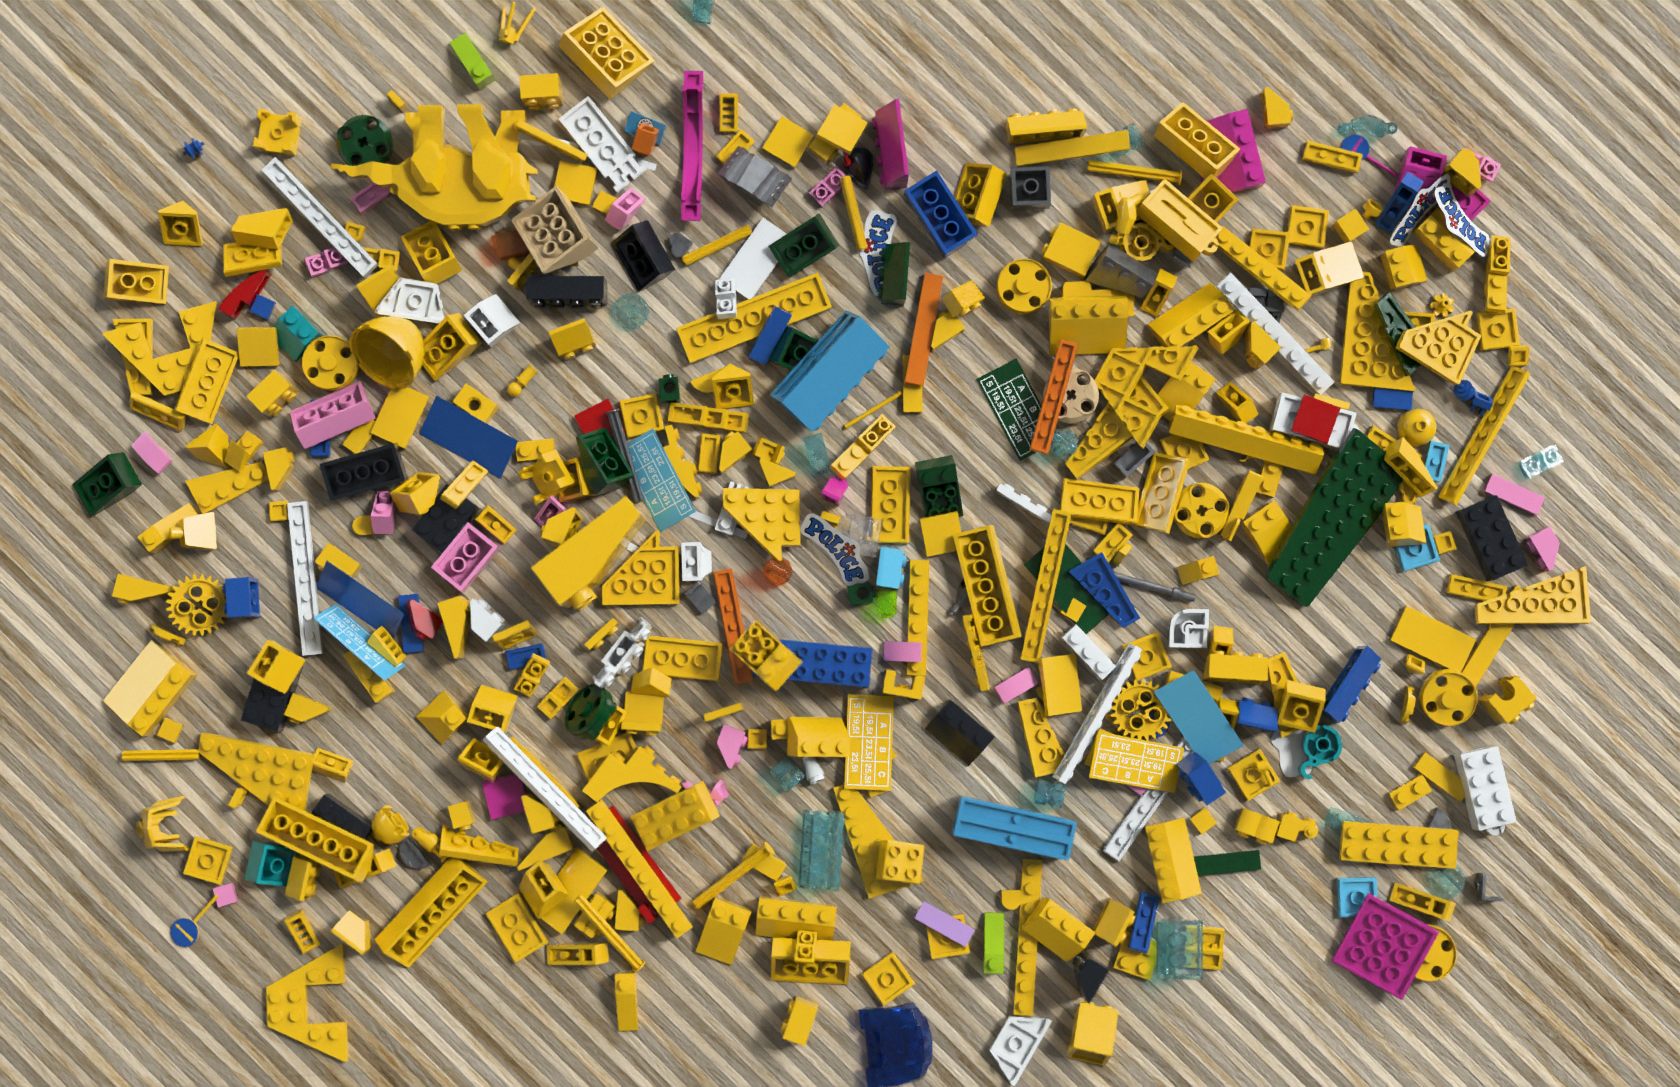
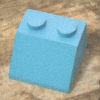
(889, 568)

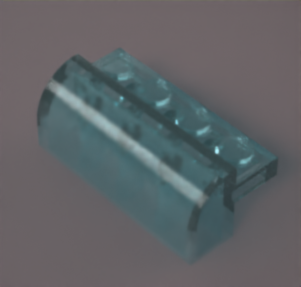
(821, 850)

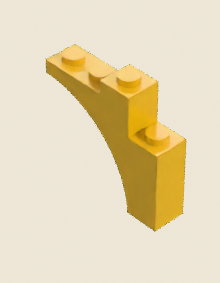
(639, 768)

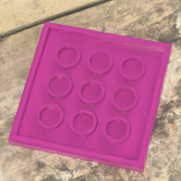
(1385, 946)

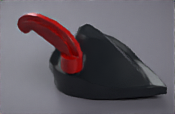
(859, 166)

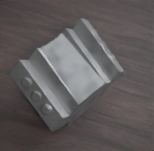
(754, 177)

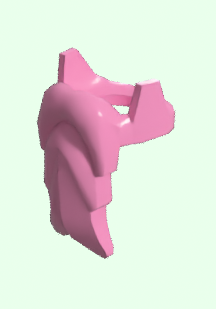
(718, 793)

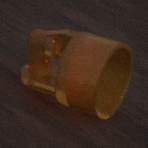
(777, 572)

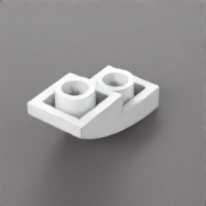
(726, 298)

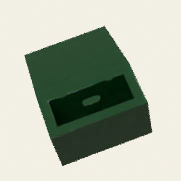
(939, 486)

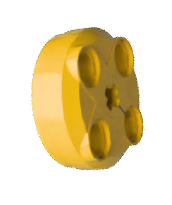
(1023, 286)
(330, 363)
(1201, 510)
(1448, 697)
(1437, 957)

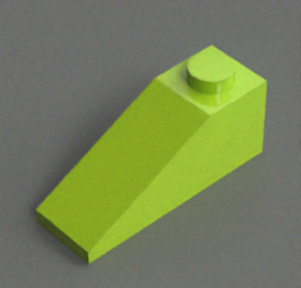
(472, 61)
(993, 943)

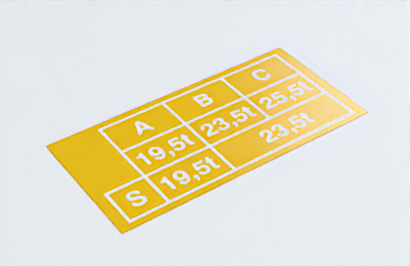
(870, 742)
(1136, 762)

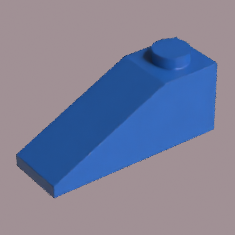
(1399, 202)

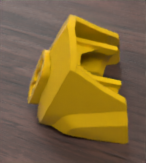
(149, 826)

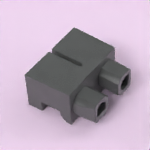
(1269, 301)

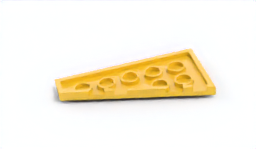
(865, 835)

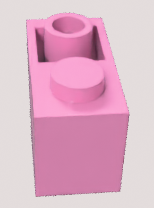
(383, 513)
(1544, 547)
(730, 743)

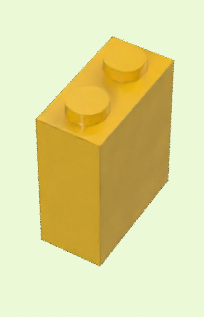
(1070, 250)

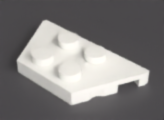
(413, 301)
(1018, 1043)

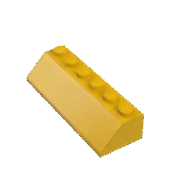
(987, 585)
(317, 839)
(430, 911)

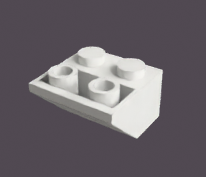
(492, 319)
(484, 621)

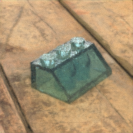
(1179, 949)

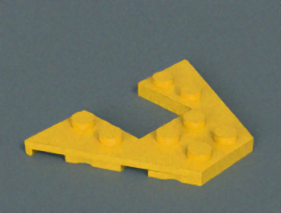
(168, 371)
(1121, 374)
(289, 1006)

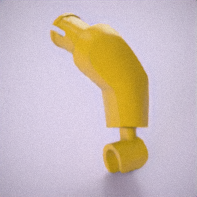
(1126, 217)

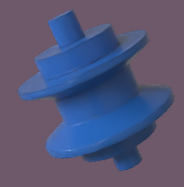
(193, 148)
(1464, 390)

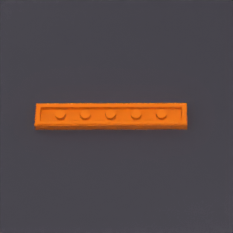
(924, 329)
(1054, 397)
(732, 622)

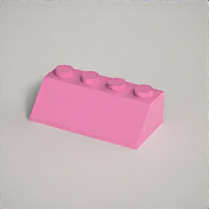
(332, 415)

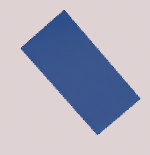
(468, 436)
(359, 599)

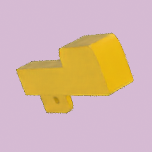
(1083, 289)
(1241, 504)

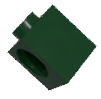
(673, 396)
(854, 600)

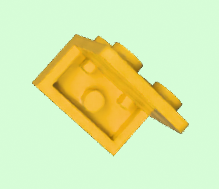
(643, 713)

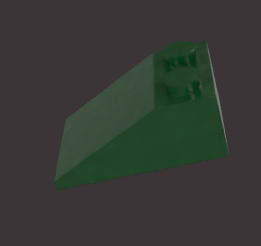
(804, 245)
(791, 348)
(602, 462)
(106, 483)

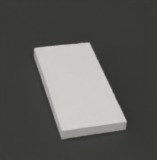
(754, 260)

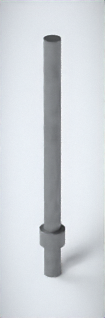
(1175, 592)

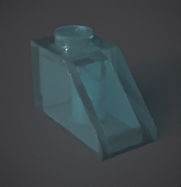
(702, 11)
(817, 454)

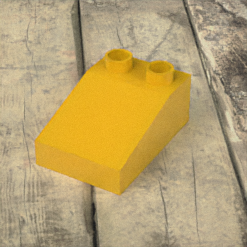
(589, 555)

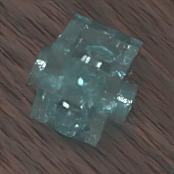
(1061, 449)

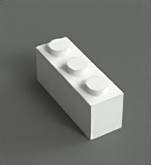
(1088, 652)

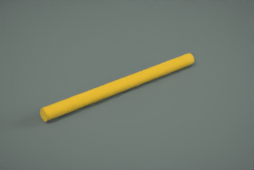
(875, 408)

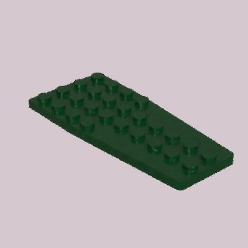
(1334, 518)

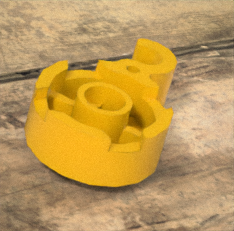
(1151, 243)

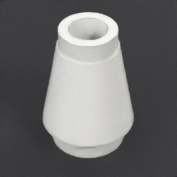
(813, 770)

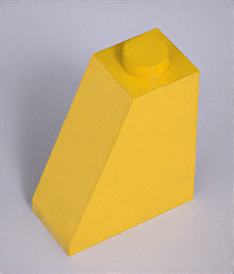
(263, 228)

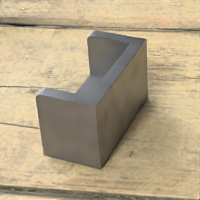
(1132, 459)

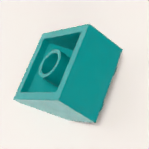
(295, 333)
(269, 863)

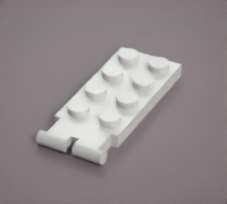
(602, 143)

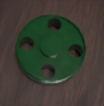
(364, 141)
(589, 712)

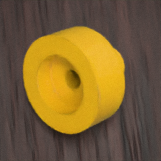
(1372, 209)

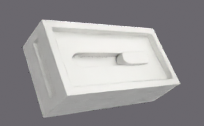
(1285, 413)
(1485, 789)

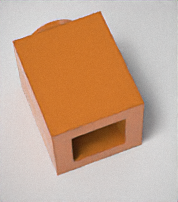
(645, 139)

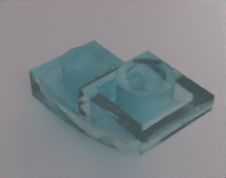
(1540, 461)

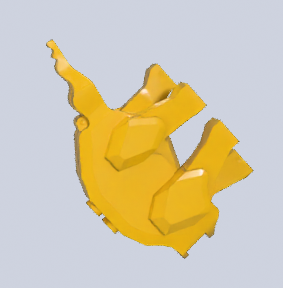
(453, 183)

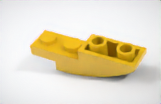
(1496, 274)
(863, 447)
(683, 469)

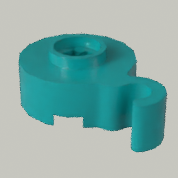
(1323, 755)

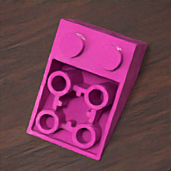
(1424, 165)

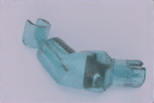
(1370, 124)

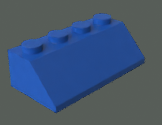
(940, 214)
(1349, 683)

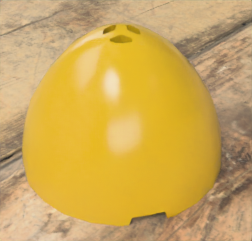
(388, 350)

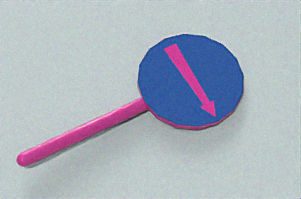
(1360, 145)

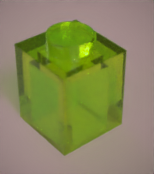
(886, 603)

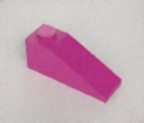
(835, 490)

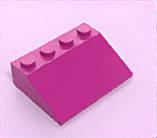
(891, 146)
(1245, 169)

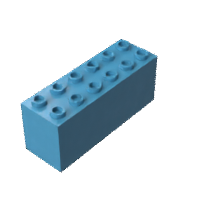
(830, 371)
(1014, 827)

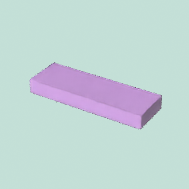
(944, 923)

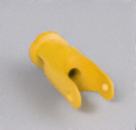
(428, 841)

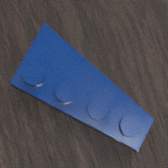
(1100, 580)

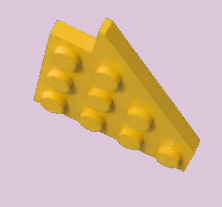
(1442, 346)
(767, 516)
(646, 577)

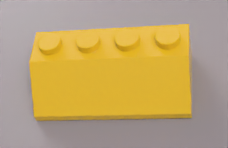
(1045, 127)
(1196, 141)
(1191, 317)
(1173, 859)
(785, 917)
(829, 967)

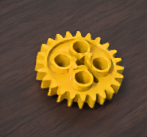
(186, 618)
(1149, 726)

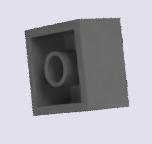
(1030, 188)

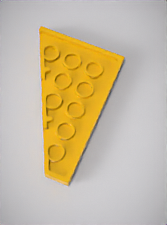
(1367, 352)
(261, 767)

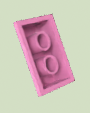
(465, 557)

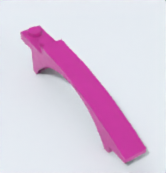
(693, 146)

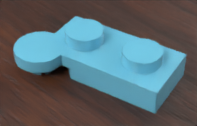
(1436, 459)

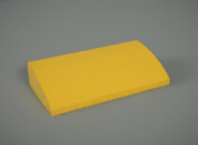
(579, 877)

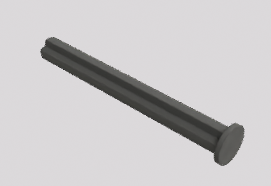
(623, 448)

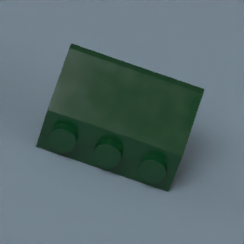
(894, 273)

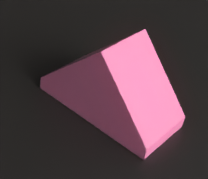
(550, 509)

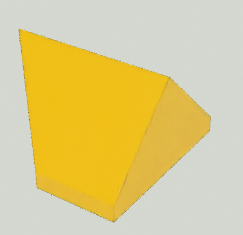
(211, 446)

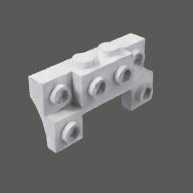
(622, 653)

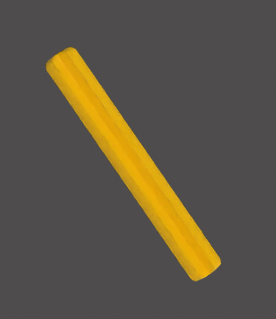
(853, 213)
(717, 245)
(152, 755)

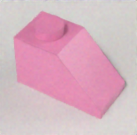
(624, 209)

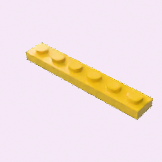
(1262, 270)
(918, 612)

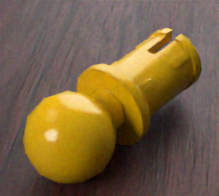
(515, 388)

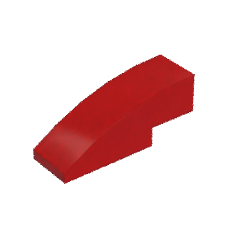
(244, 294)

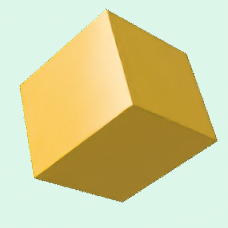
(1350, 226)

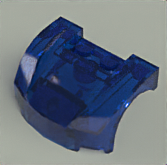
(896, 1044)

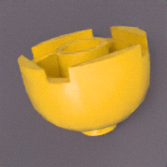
(1416, 427)
(389, 827)

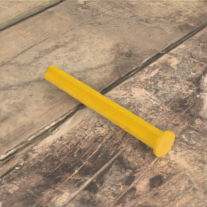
(1134, 171)
(733, 875)
(609, 933)

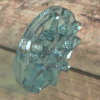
(631, 311)
(1447, 881)

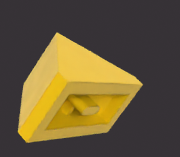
(775, 473)
(651, 683)

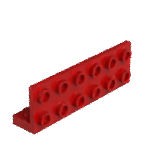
(607, 852)

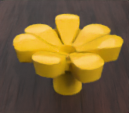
(1442, 305)

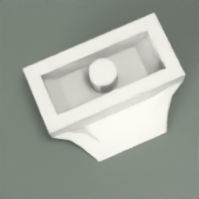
(695, 561)

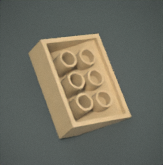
(554, 232)

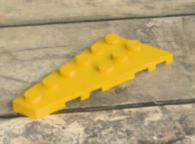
(1110, 432)
(1547, 602)

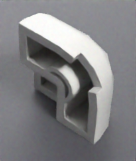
(1189, 628)

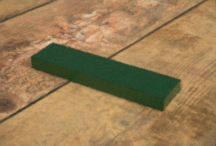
(1227, 862)

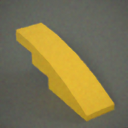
(708, 417)

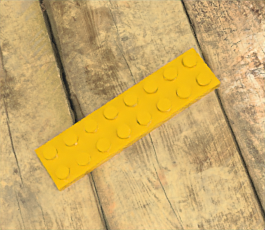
(714, 335)

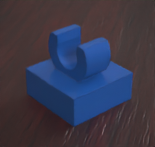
(1482, 401)

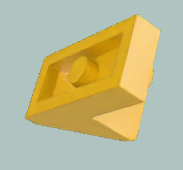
(241, 452)
(1197, 570)

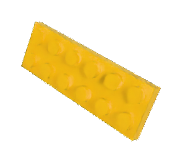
(1398, 844)

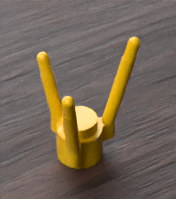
(507, 33)

